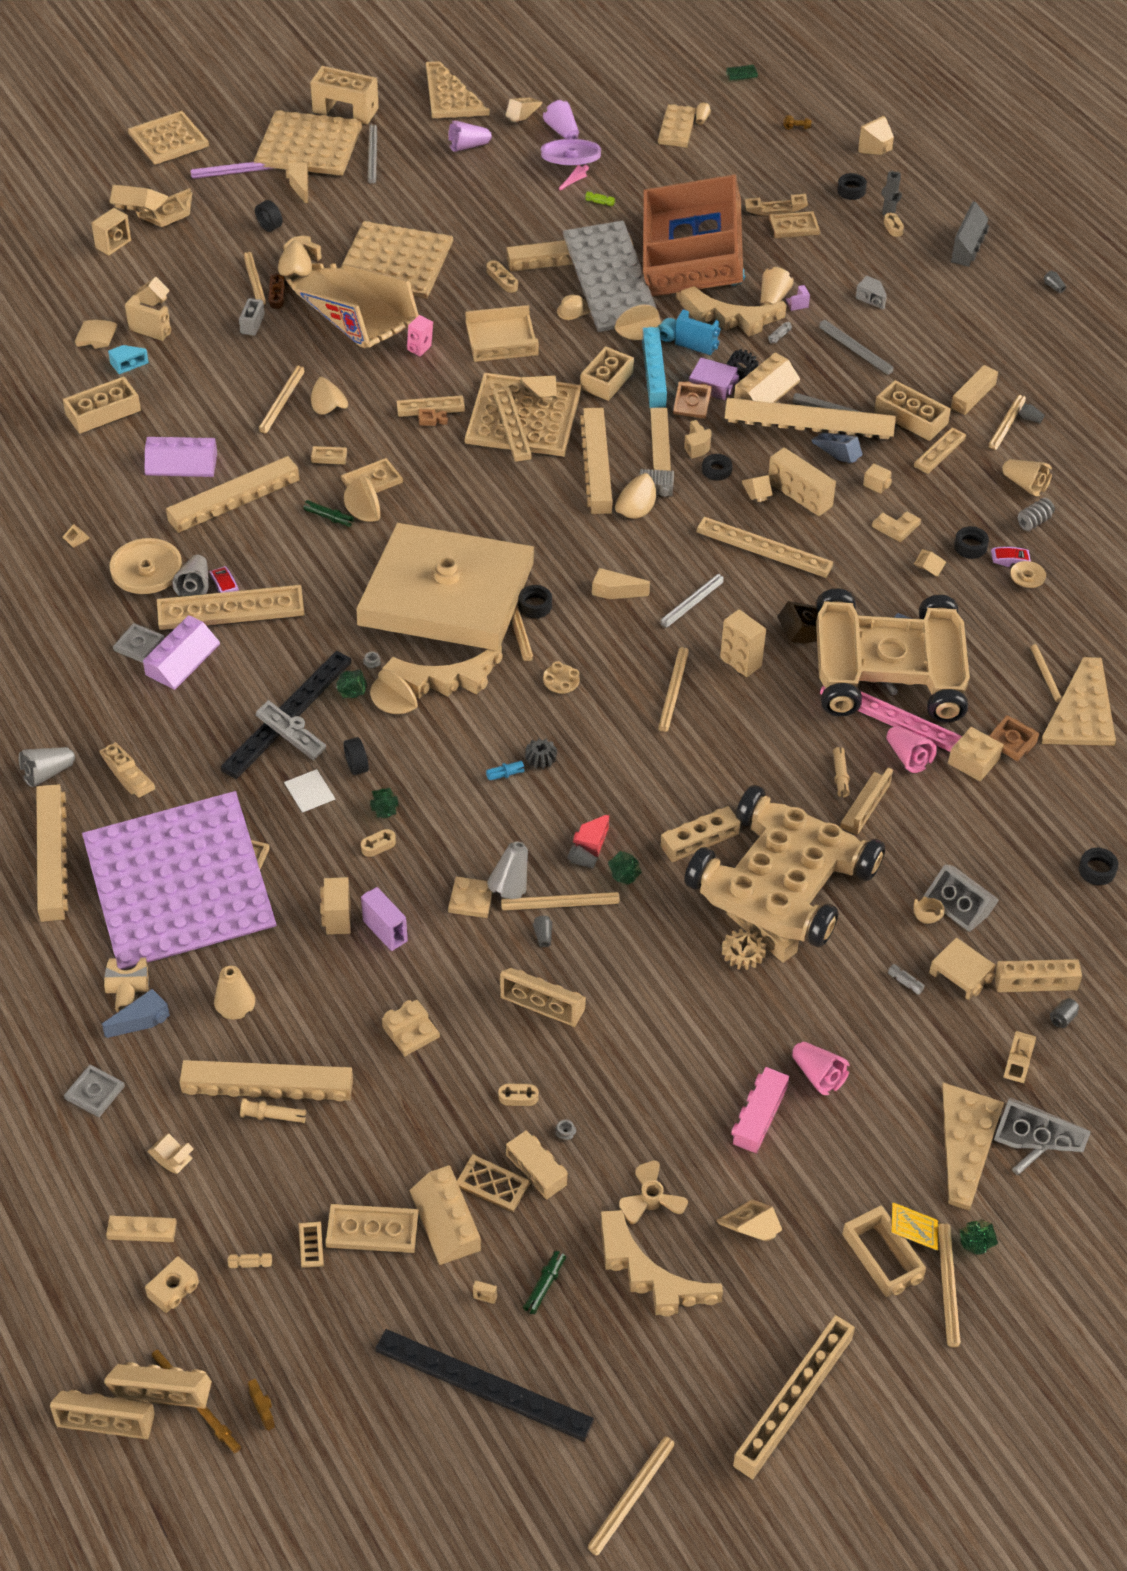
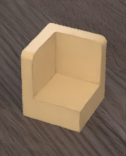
(930, 562)

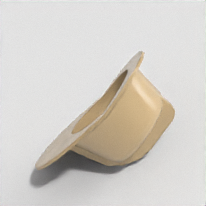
(573, 307)

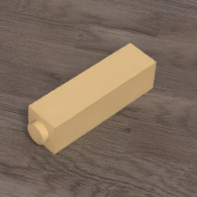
(974, 390)

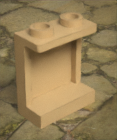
(147, 320)
(963, 967)

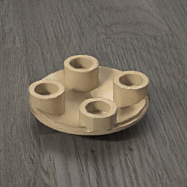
(561, 678)

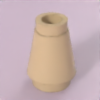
(702, 112)

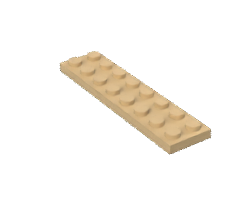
(232, 606)

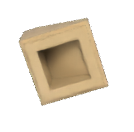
(75, 536)

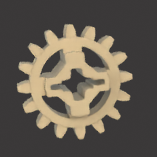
(752, 953)

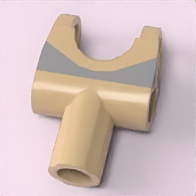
(127, 982)

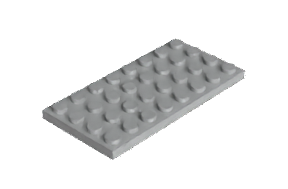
(607, 271)

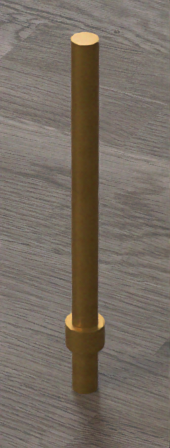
(222, 1432)

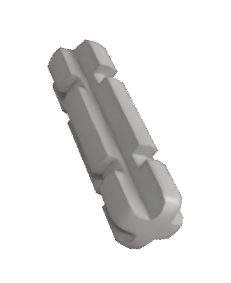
(780, 332)
(906, 979)

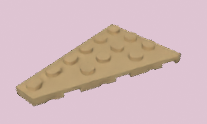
(450, 96)
(1084, 710)

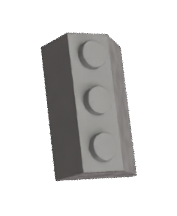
(961, 897)

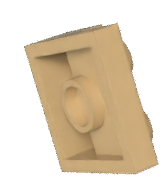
(409, 1027)

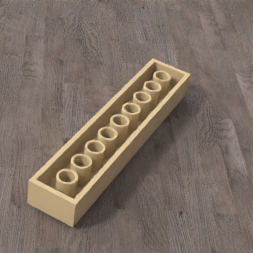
(811, 417)

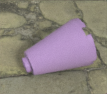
(561, 119)
(467, 136)

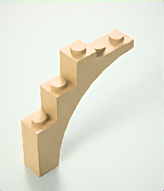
(749, 319)
(446, 679)
(645, 1275)

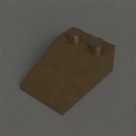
(799, 622)

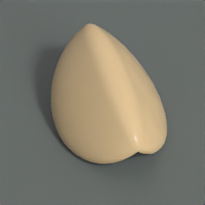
(295, 260)
(633, 320)
(327, 396)
(637, 497)
(362, 500)
(392, 693)

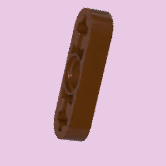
(276, 286)

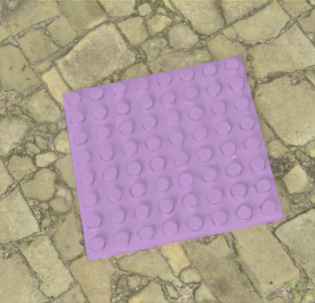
(178, 880)

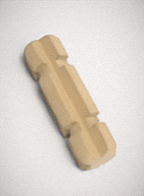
(249, 1260)

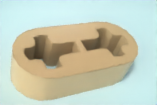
(893, 224)
(378, 842)
(518, 1094)

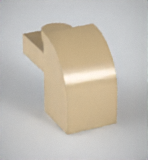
(311, 248)
(698, 440)
(1019, 1057)
(170, 1153)

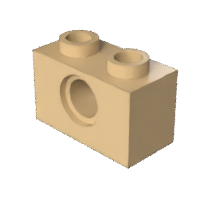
(177, 1273)

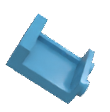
(696, 334)

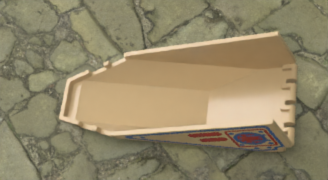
(358, 301)

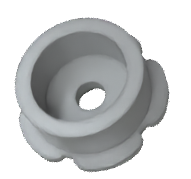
(372, 660)
(565, 1125)

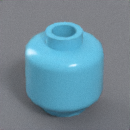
(667, 329)

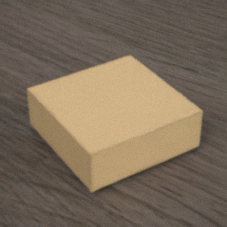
(485, 1292)

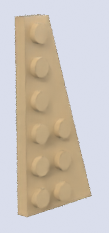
(968, 1133)

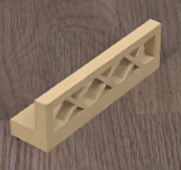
(866, 802)

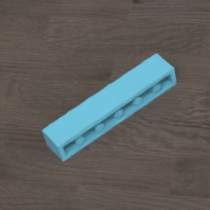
(654, 367)

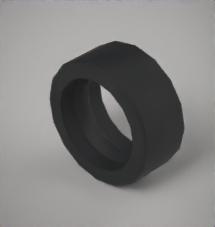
(851, 179)
(268, 215)
(968, 551)
(535, 611)
(356, 756)
(1104, 856)

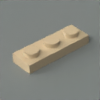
(141, 1228)

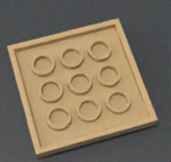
(168, 137)

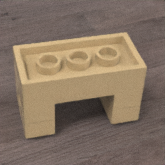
(349, 87)

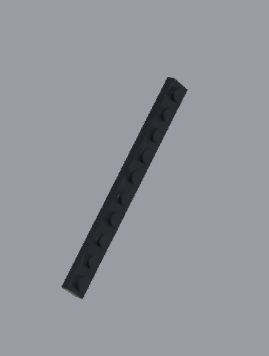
(293, 706)
(485, 1385)

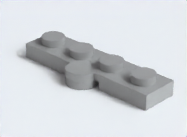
(291, 729)

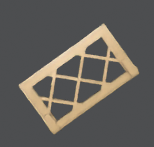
(495, 1199)

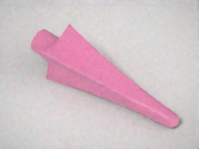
(577, 174)

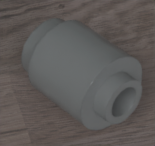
(1064, 1013)

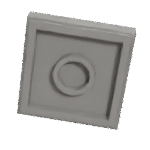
(138, 642)
(94, 1090)

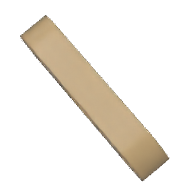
(508, 283)

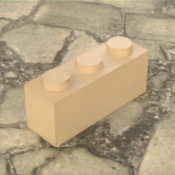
(536, 1164)

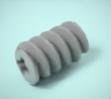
(1036, 514)

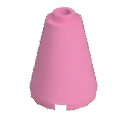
(911, 748)
(821, 1067)

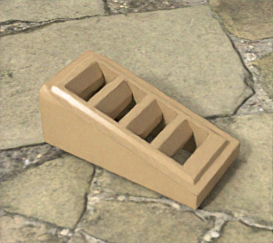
(308, 1228)

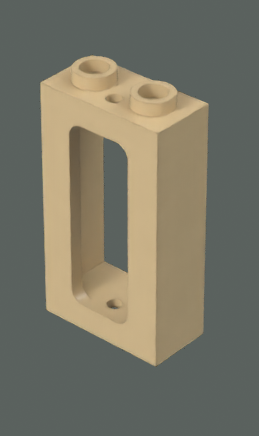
(881, 1221)

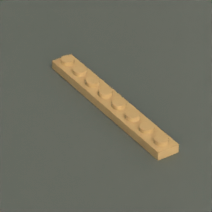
(765, 547)

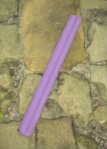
(227, 169)

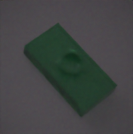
(741, 72)

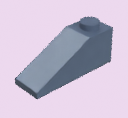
(841, 447)
(137, 1016)

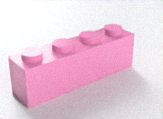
(760, 1109)

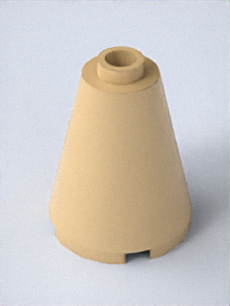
(775, 286)
(1028, 474)
(233, 994)

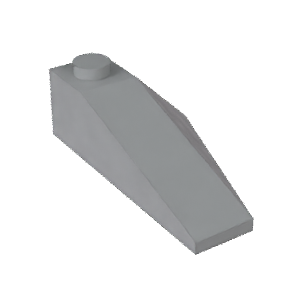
(1033, 1128)

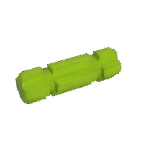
(601, 199)

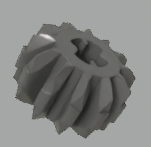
(541, 753)

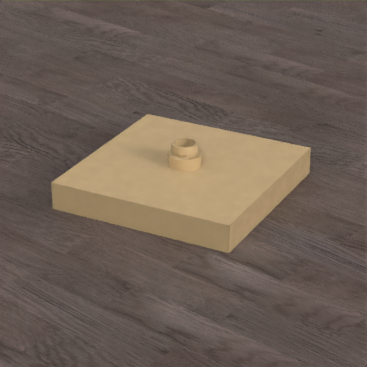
(446, 586)

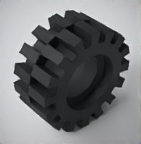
(744, 358)

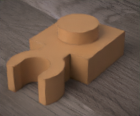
(429, 417)

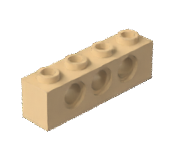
(700, 833)
(778, 946)
(1037, 975)

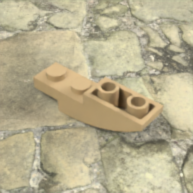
(126, 771)

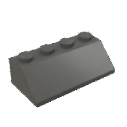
(970, 236)

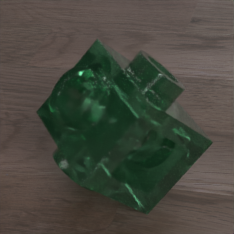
(351, 684)
(384, 803)
(624, 867)
(978, 1236)

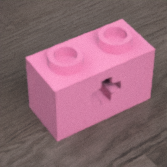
(419, 335)

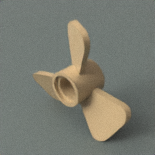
(635, 1205)

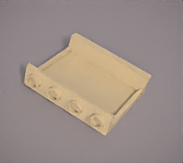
(501, 333)

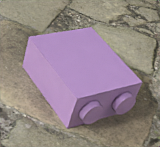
(715, 374)
(384, 918)

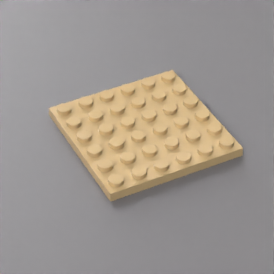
(309, 138)
(401, 254)
(544, 422)

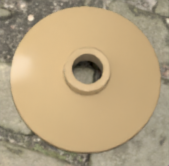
(1028, 574)

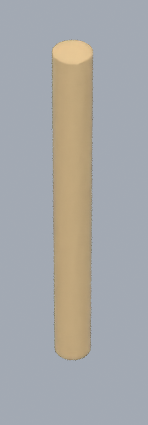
(1045, 671)

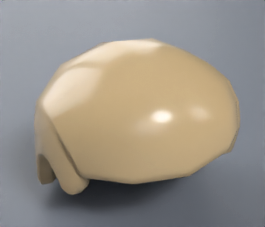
(928, 910)

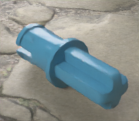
(505, 770)

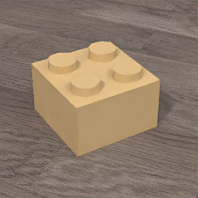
(111, 231)
(975, 753)
(336, 906)

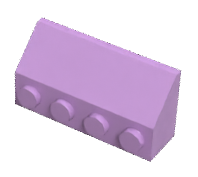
(180, 456)
(180, 652)

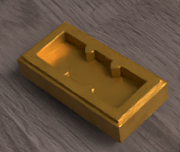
(262, 1404)

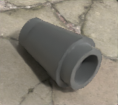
(1054, 281)
(1031, 413)
(581, 857)
(543, 930)

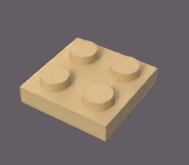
(470, 897)

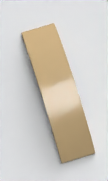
(796, 203)

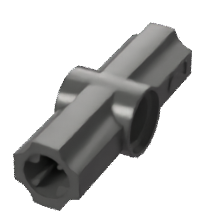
(891, 192)

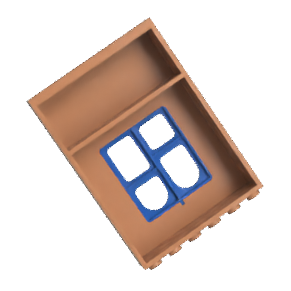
(707, 256)

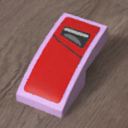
(1008, 555)
(223, 580)

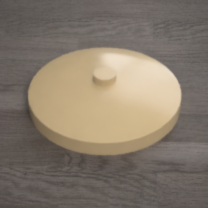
(145, 565)

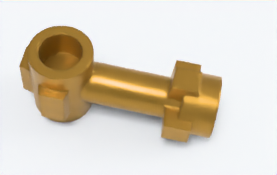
(789, 122)

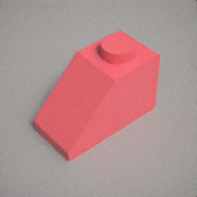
(592, 835)

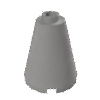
(192, 577)
(44, 763)
(511, 872)

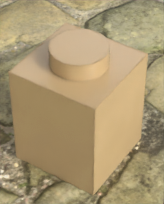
(877, 478)

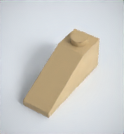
(521, 108)
(298, 179)
(617, 585)

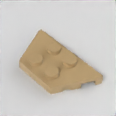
(173, 209)

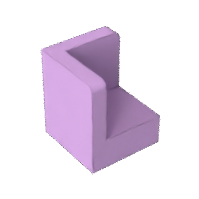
(800, 300)

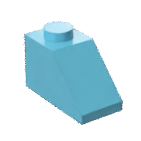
(127, 358)

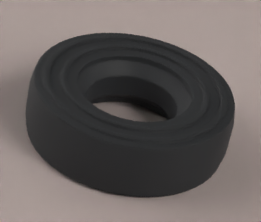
(720, 460)

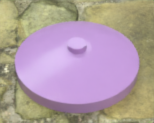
(570, 151)

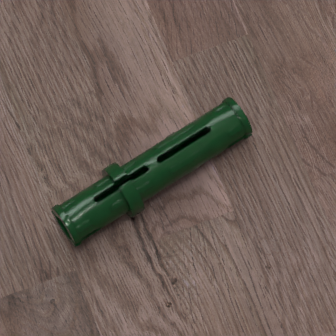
(334, 515)
(549, 1274)

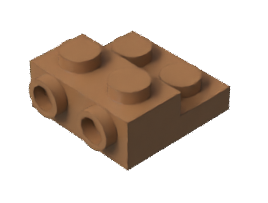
(692, 400)
(1015, 737)

